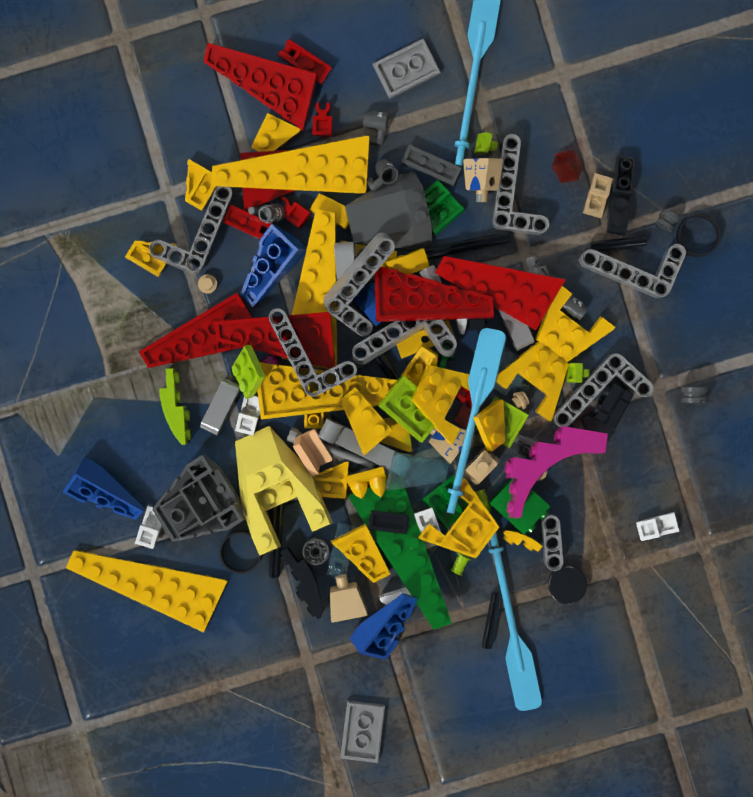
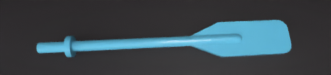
(480, 37)
(481, 383)
(518, 656)

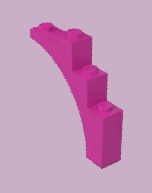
(543, 455)

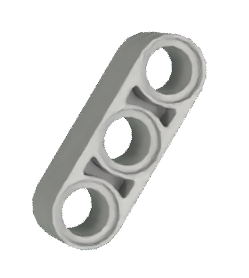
(344, 256)
(518, 331)
(220, 406)
(555, 551)

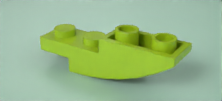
(175, 415)

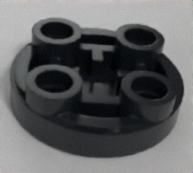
(567, 585)

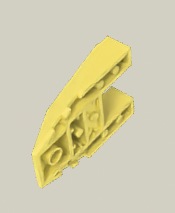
(272, 476)

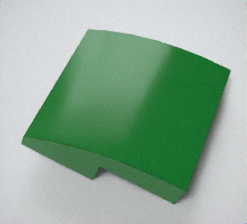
(441, 206)
(439, 501)

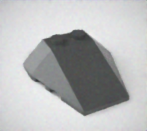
(393, 210)
(199, 502)

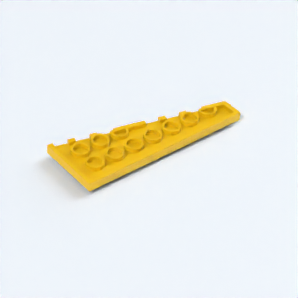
(323, 167)
(318, 271)
(284, 395)
(173, 592)

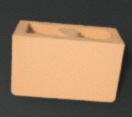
(312, 451)

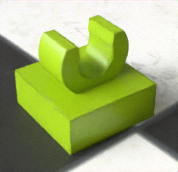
(484, 143)
(576, 372)

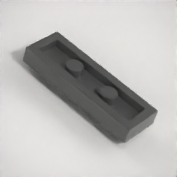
(431, 165)

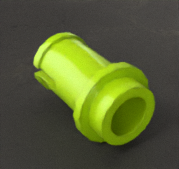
(483, 498)
(460, 563)

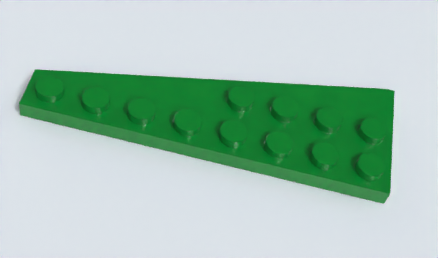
(406, 552)

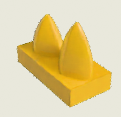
(375, 478)

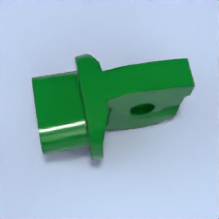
(443, 360)

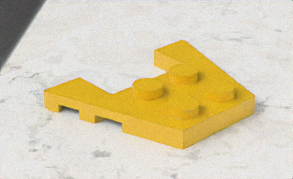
(566, 336)
(543, 371)
(436, 396)
(471, 529)

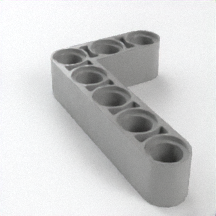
(508, 192)
(208, 239)
(634, 273)
(357, 283)
(404, 333)
(304, 359)
(611, 372)
(344, 436)

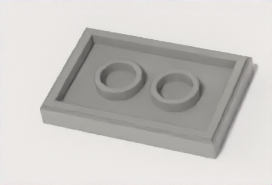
(406, 68)
(362, 731)

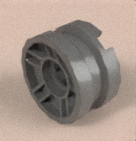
(694, 394)
(314, 559)

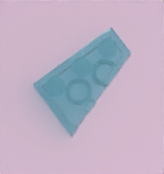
(415, 471)

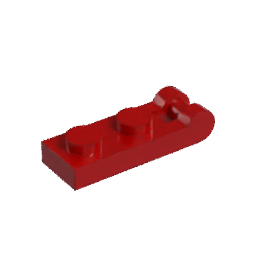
(305, 60)
(244, 221)

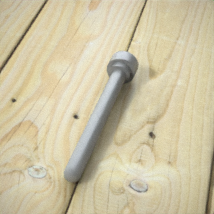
(335, 451)

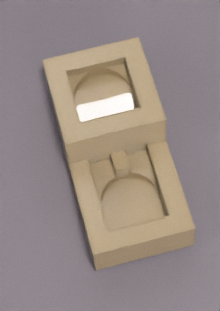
(597, 195)

